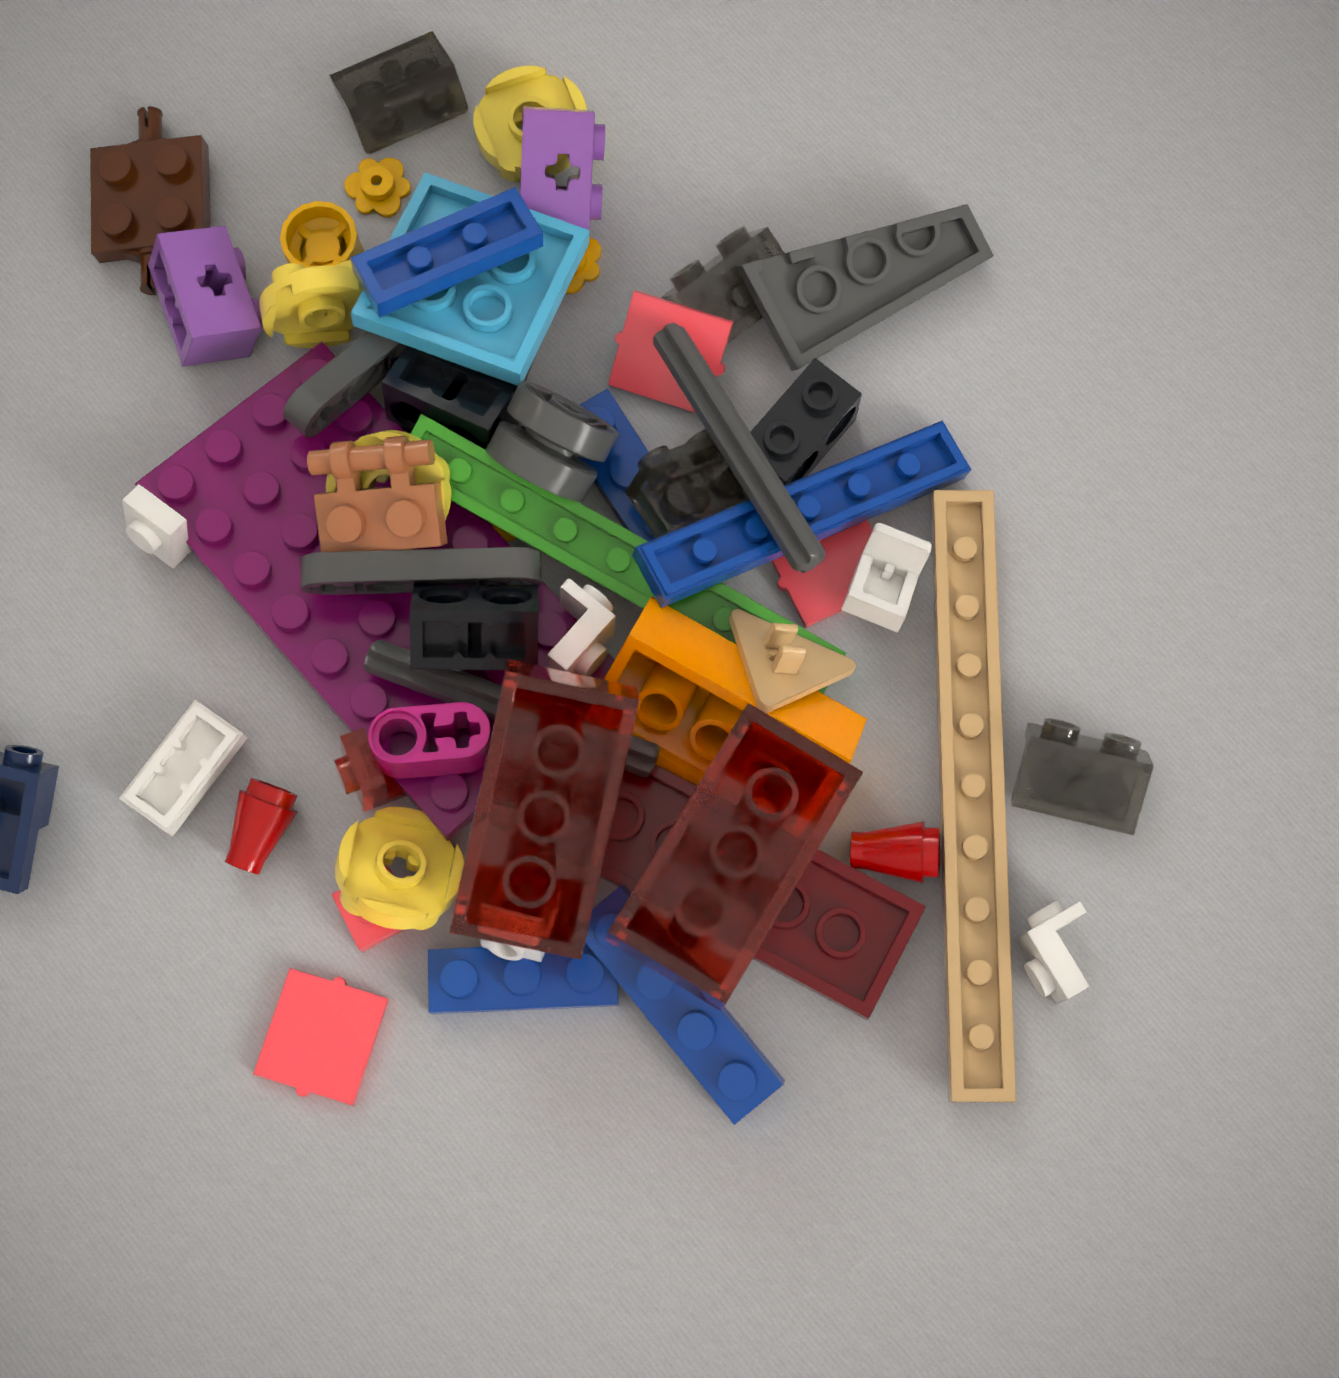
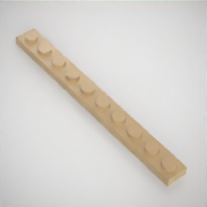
(972, 800)

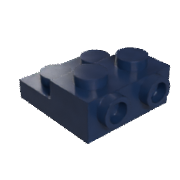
(25, 807)

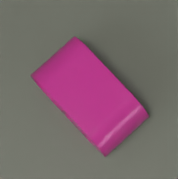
(445, 721)

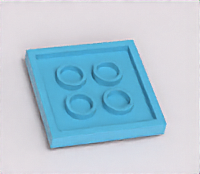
(494, 317)

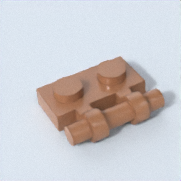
(378, 517)

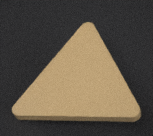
(781, 663)

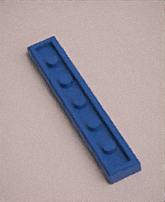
(828, 500)

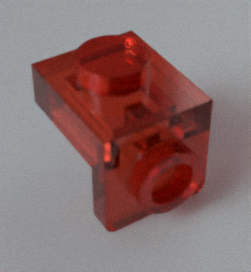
(361, 772)

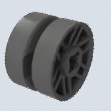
(552, 441)

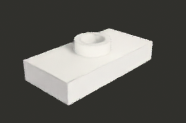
(183, 768)

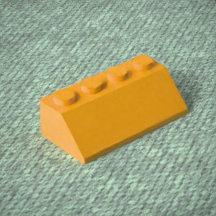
(697, 688)

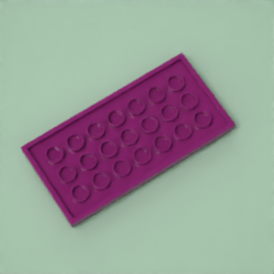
(255, 517)

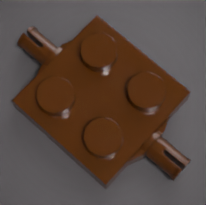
(147, 191)

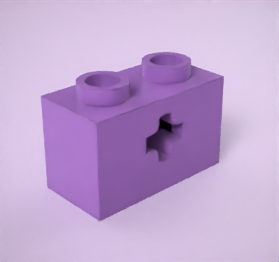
(562, 132)
(205, 295)

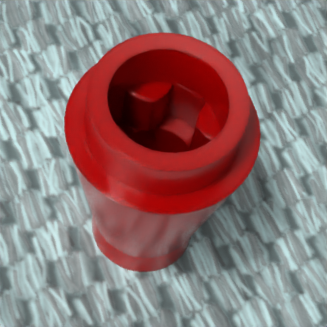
(259, 824)
(898, 851)

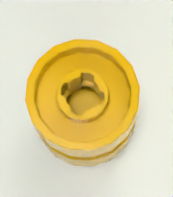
(319, 235)

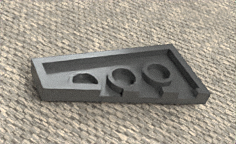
(847, 285)

